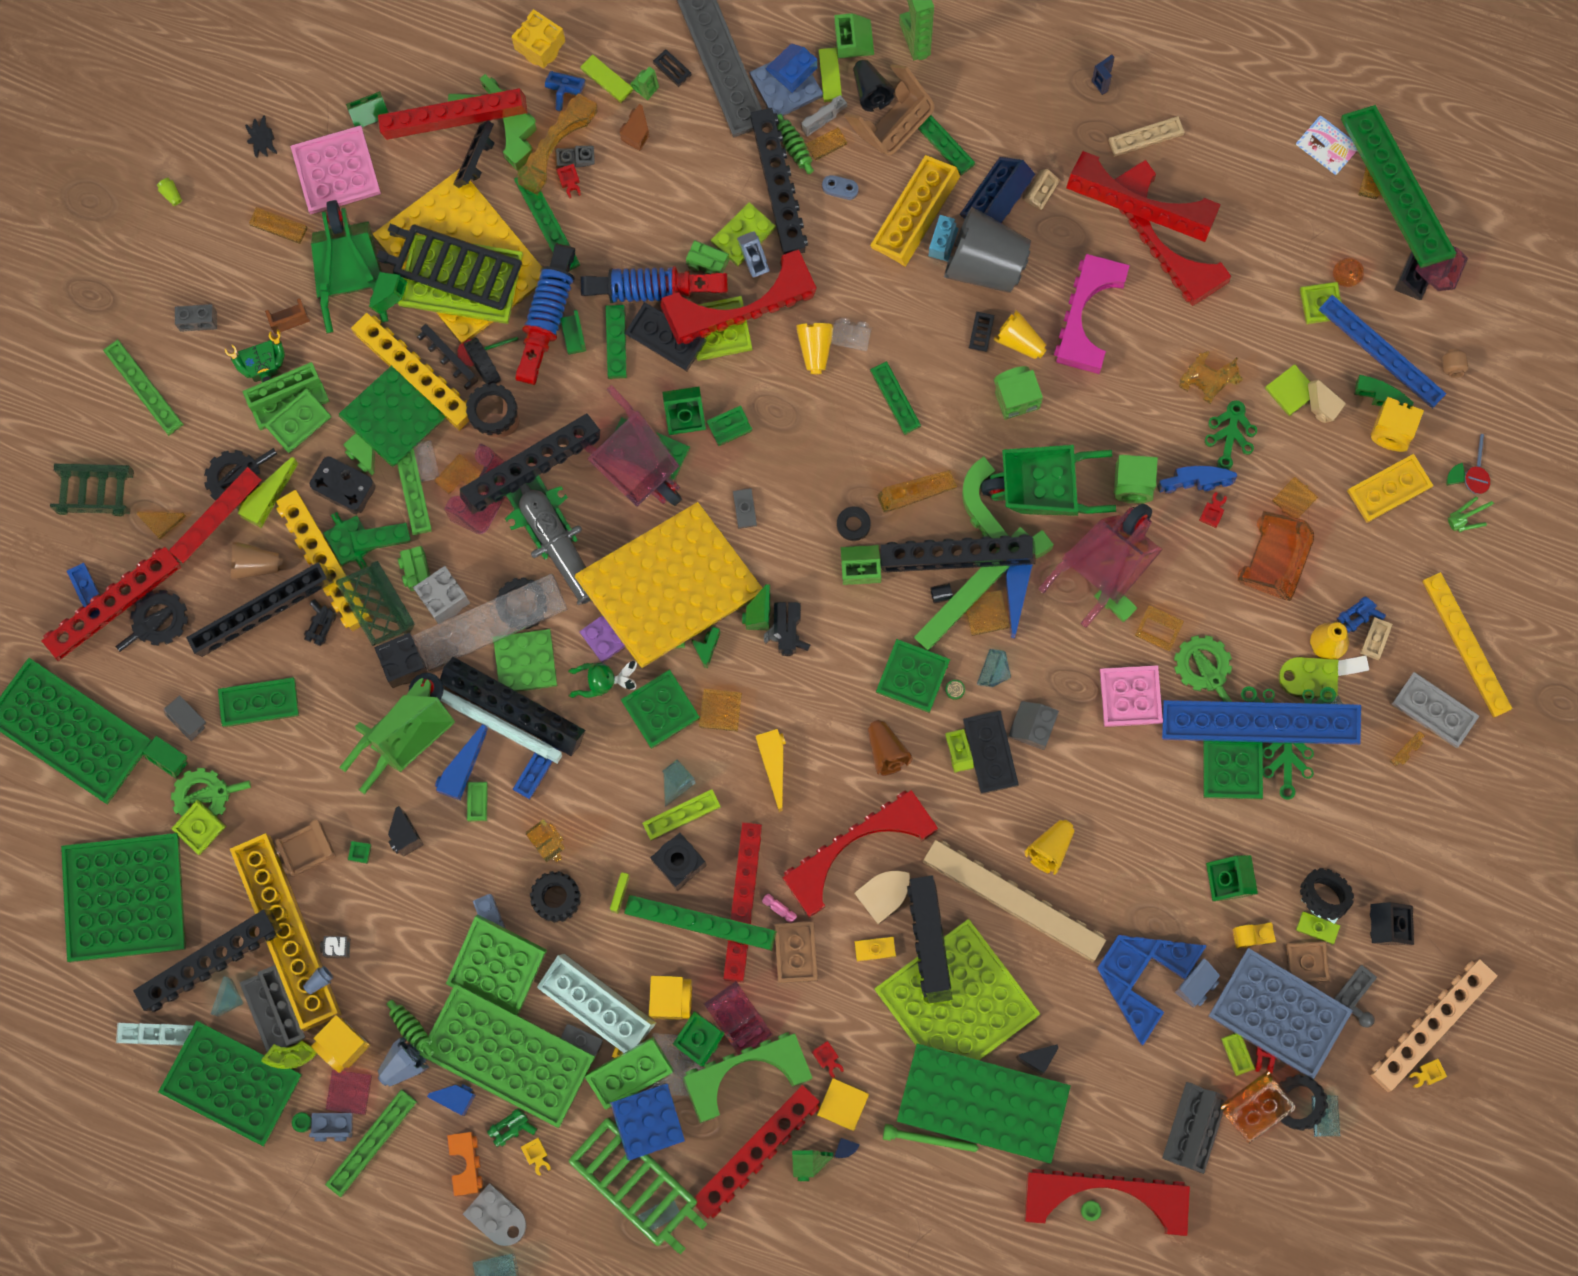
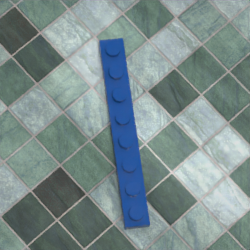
(1382, 351)

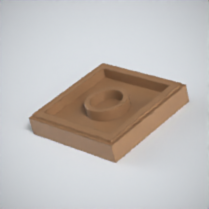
(1308, 961)

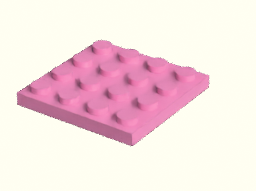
(335, 169)

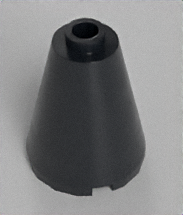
(872, 87)

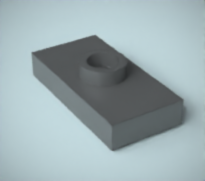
(744, 508)
(582, 1039)

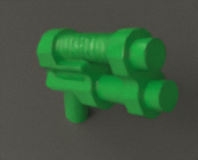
(516, 1122)

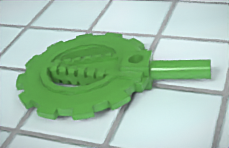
(1211, 677)
(216, 792)

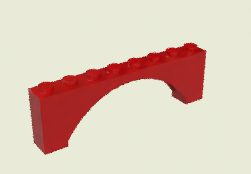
(1093, 181)
(1193, 278)
(692, 320)
(902, 816)
(1166, 1201)

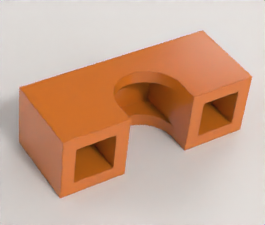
(469, 1181)

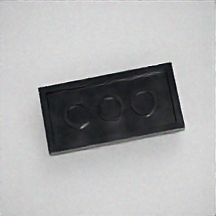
(654, 332)
(990, 752)

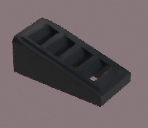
(979, 315)

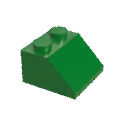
(684, 410)
(1232, 878)

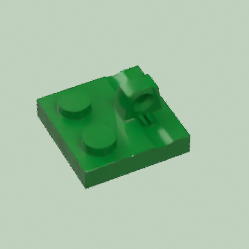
(698, 1039)

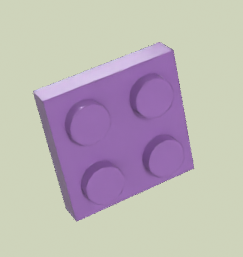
(602, 639)

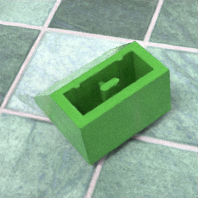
(853, 36)
(860, 565)

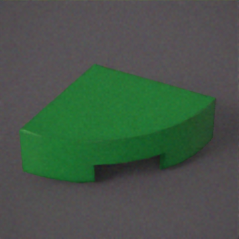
(1456, 475)

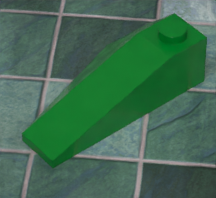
(808, 1163)

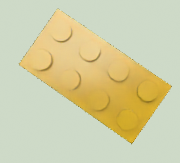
(1390, 488)

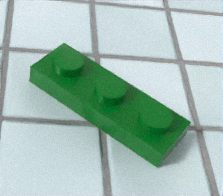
(380, 537)

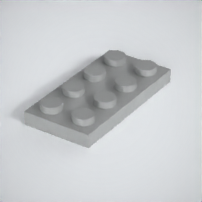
(1435, 710)

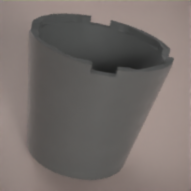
(988, 253)

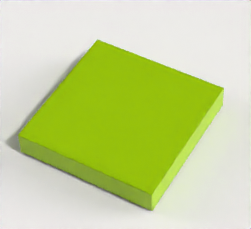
(1314, 297)
(1290, 390)
(198, 827)

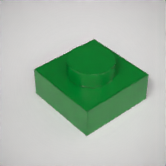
(359, 852)

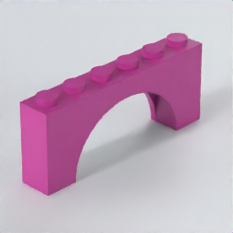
(1075, 346)

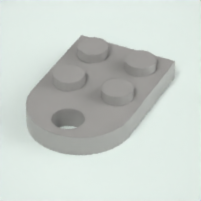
(495, 1215)

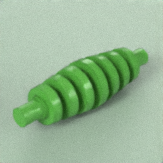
(795, 144)
(410, 1028)

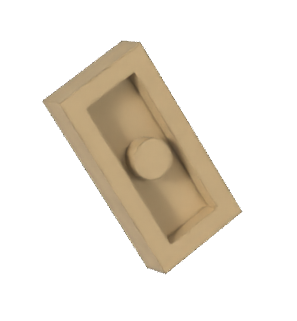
(1376, 638)

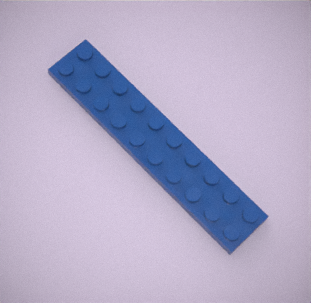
(1262, 722)

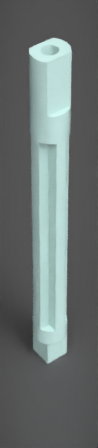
(501, 726)

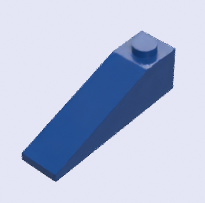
(1016, 586)
(457, 774)

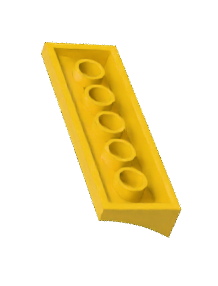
(915, 210)

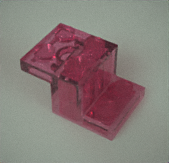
(737, 1018)

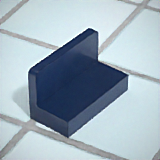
(1101, 74)

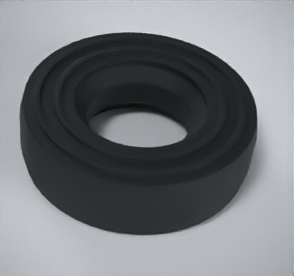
(849, 534)

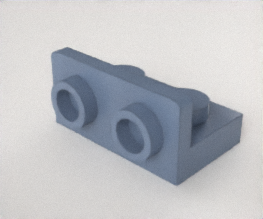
(331, 1126)

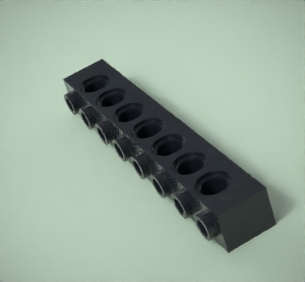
(760, 120)
(519, 463)
(1024, 556)
(260, 609)
(512, 706)
(148, 992)

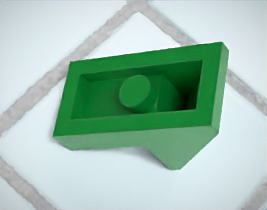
(706, 650)

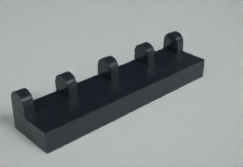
(449, 356)

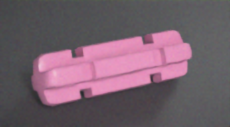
(779, 908)

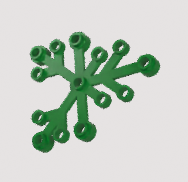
(1288, 756)

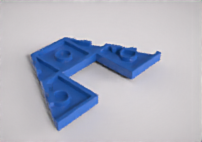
(1125, 964)

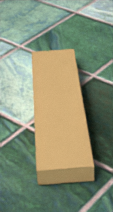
(1146, 136)

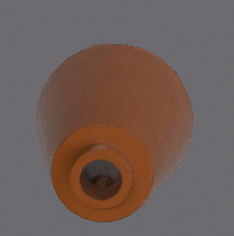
(887, 749)

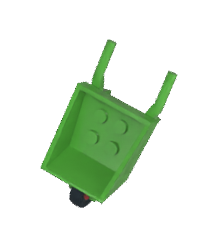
(406, 729)

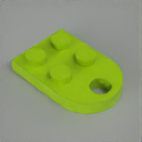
(1310, 674)

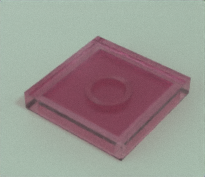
(348, 1092)

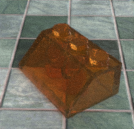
(1258, 1106)

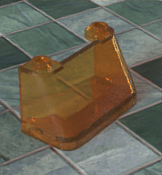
(1278, 555)

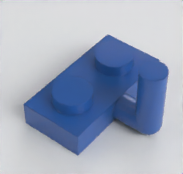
(563, 83)

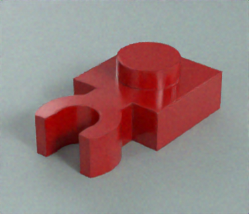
(569, 179)
(1212, 512)
(826, 1056)

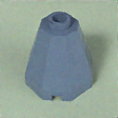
(401, 1063)

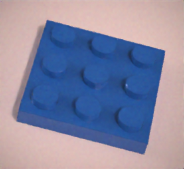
(647, 1121)

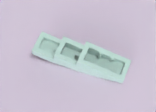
(152, 1034)

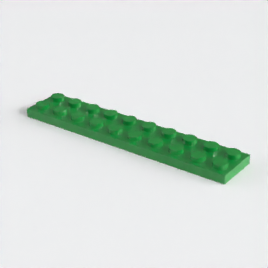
(1398, 186)

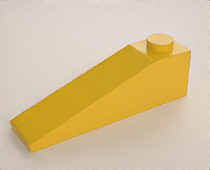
(772, 754)

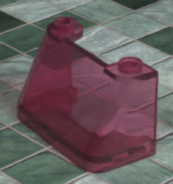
(459, 512)

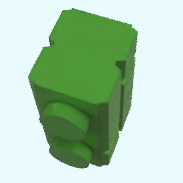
(706, 258)
(414, 566)

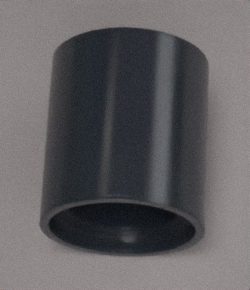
(941, 593)

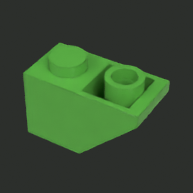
(362, 452)

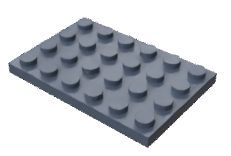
(1280, 1013)

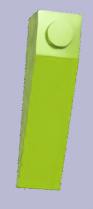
(262, 500)

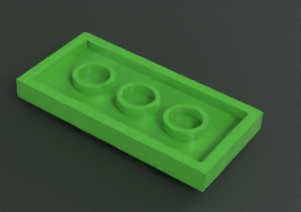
(629, 1072)

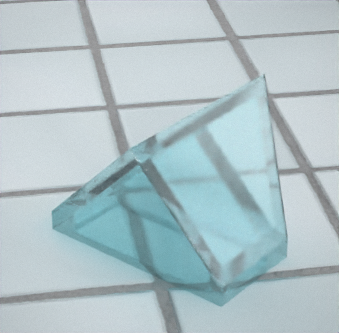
(676, 781)

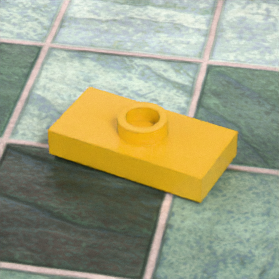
(875, 949)

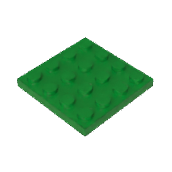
(392, 416)

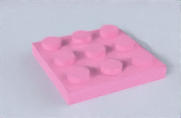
(1131, 696)

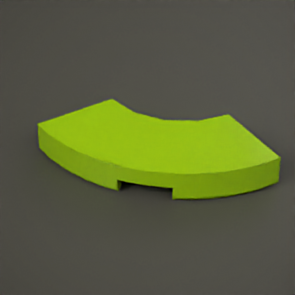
(289, 1056)

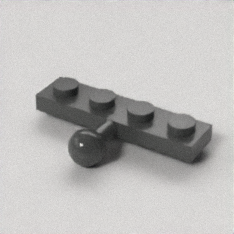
(1354, 990)

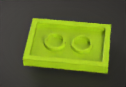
(746, 221)

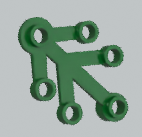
(1231, 432)

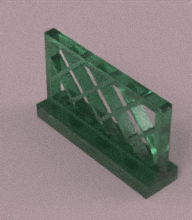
(390, 599)

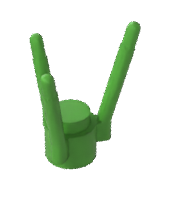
(1457, 521)

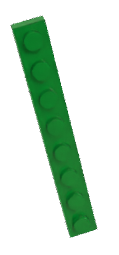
(700, 922)

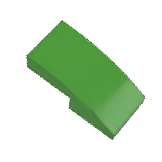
(1122, 609)

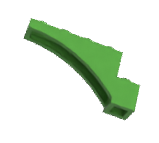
(517, 130)

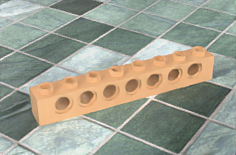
(1484, 977)

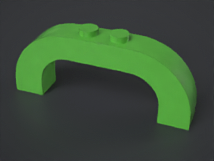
(981, 516)

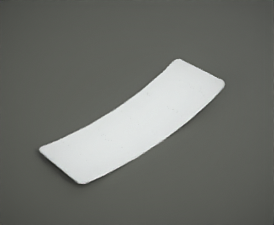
(1352, 665)

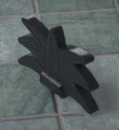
(261, 137)

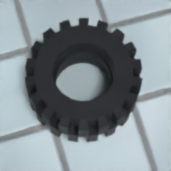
(545, 883)

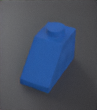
(454, 1098)

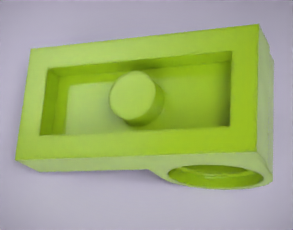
(959, 751)

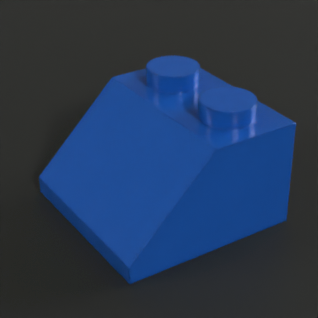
(793, 66)

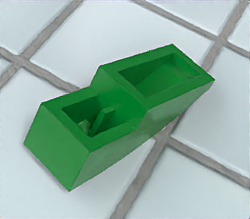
(1379, 391)

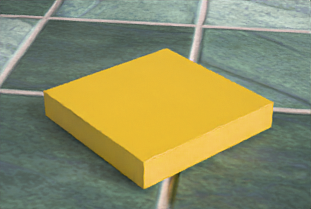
(843, 1104)

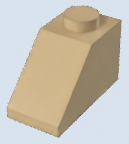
(1324, 402)

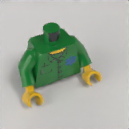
(260, 361)

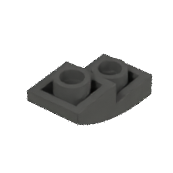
(579, 156)

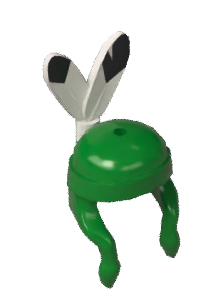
(602, 678)

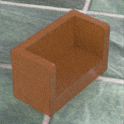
(288, 317)

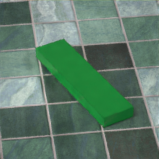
(946, 145)
(895, 398)

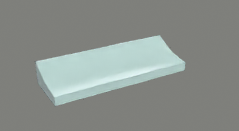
(595, 1004)

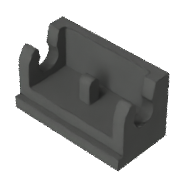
(185, 718)

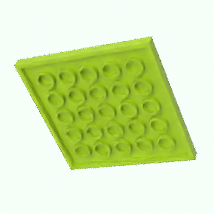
(985, 1002)

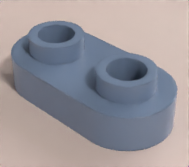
(839, 188)

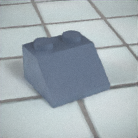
(1198, 983)

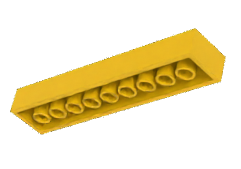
(293, 947)

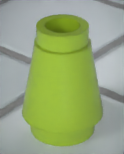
(169, 191)

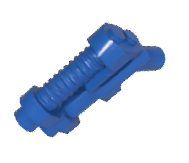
(1364, 609)

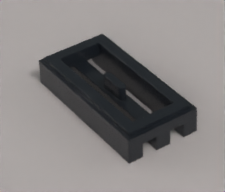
(682, 78)

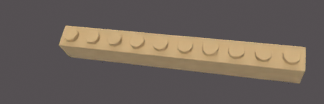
(1015, 901)

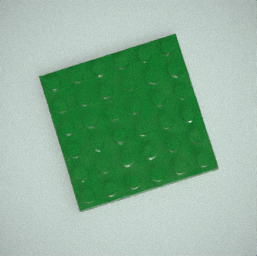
(123, 897)

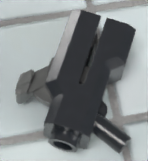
(784, 632)

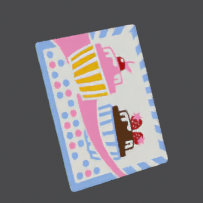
(1327, 145)

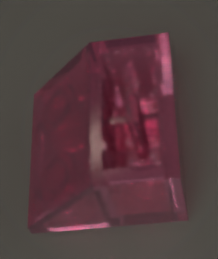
(1444, 274)

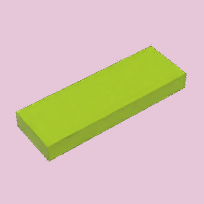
(830, 73)
(606, 78)

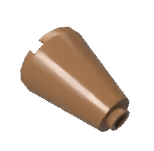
(253, 561)

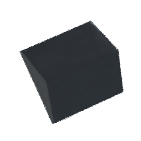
(1410, 281)
(1038, 1059)

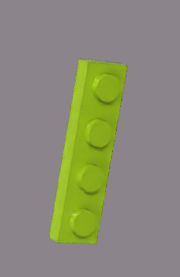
(681, 815)

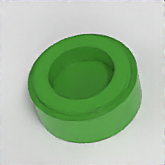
(1090, 1210)

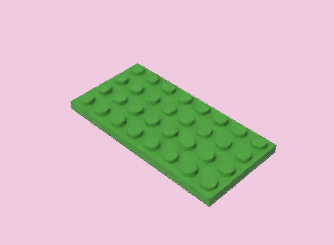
(508, 1055)

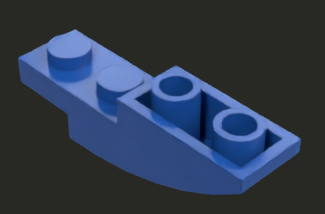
(1203, 476)

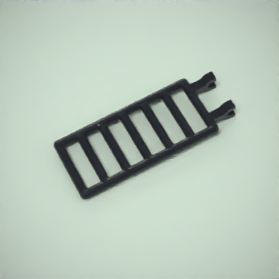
(409, 236)

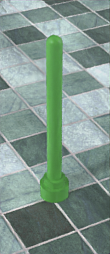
(891, 1133)

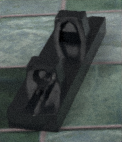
(480, 141)

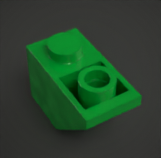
(387, 292)

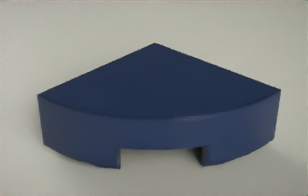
(846, 1148)

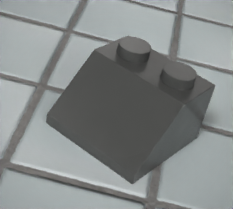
(1033, 724)

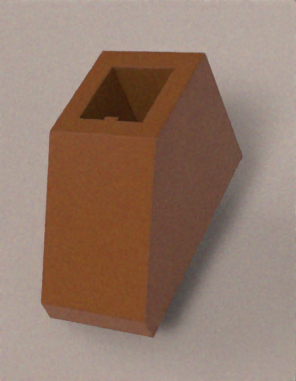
(635, 131)

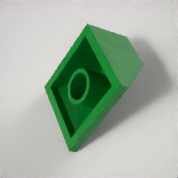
(758, 611)

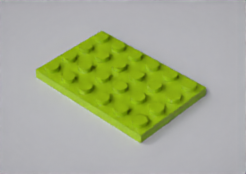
(431, 299)

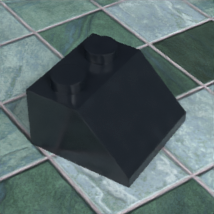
(403, 834)
(1391, 924)

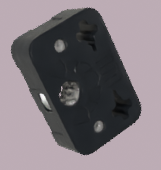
(340, 491)

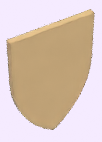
(884, 893)

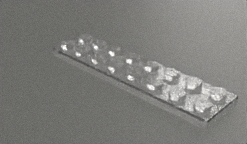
(490, 622)

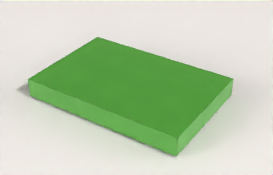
(297, 420)

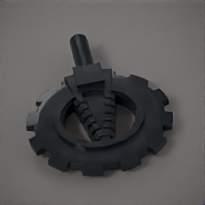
(241, 462)
(146, 627)

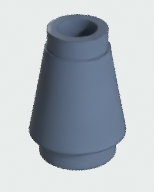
(318, 980)

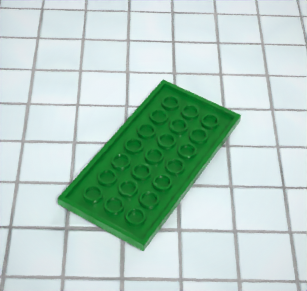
(69, 731)
(983, 1103)

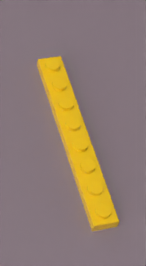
(1467, 645)

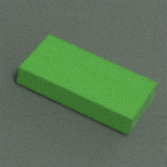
(477, 801)

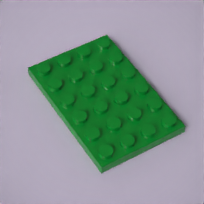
(229, 1084)

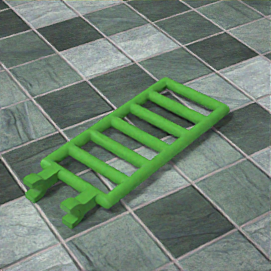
(616, 1199)

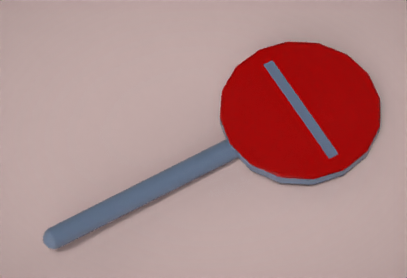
(1477, 478)

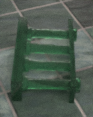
(84, 472)

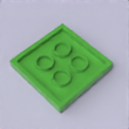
(526, 661)

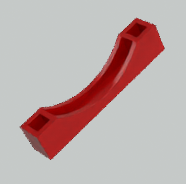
(215, 515)

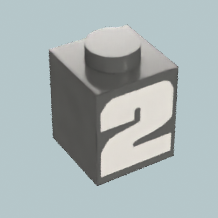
(335, 947)

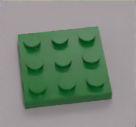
(913, 676)
(660, 709)
(1232, 770)

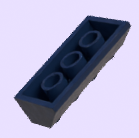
(1000, 188)

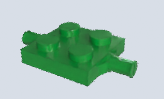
(340, 540)

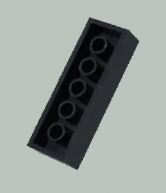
(931, 942)

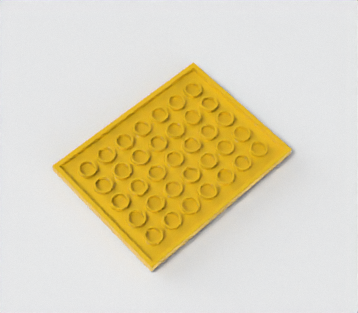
(468, 217)
(669, 584)

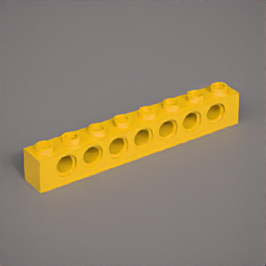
(363, 329)
(293, 502)

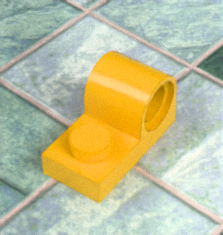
(1253, 935)

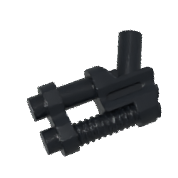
(324, 618)

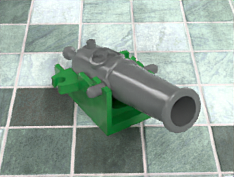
(551, 534)

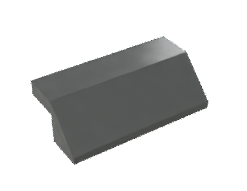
(271, 1009)
(1194, 1128)

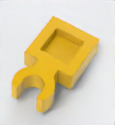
(1430, 1073)
(534, 1153)

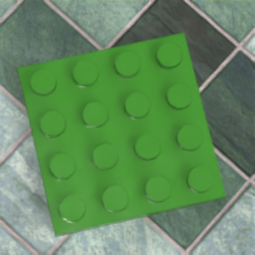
(497, 964)

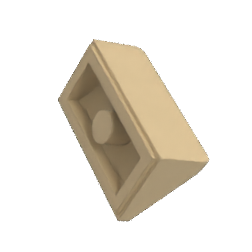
(1041, 189)

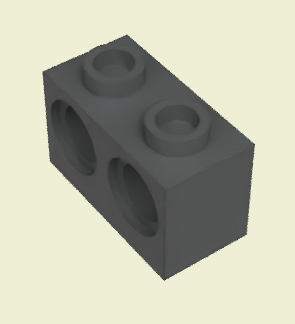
(195, 318)

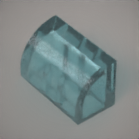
(1330, 1123)

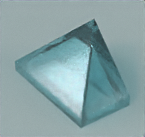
(995, 669)
(227, 998)

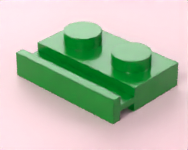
(729, 425)

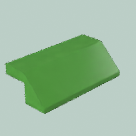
(273, 395)

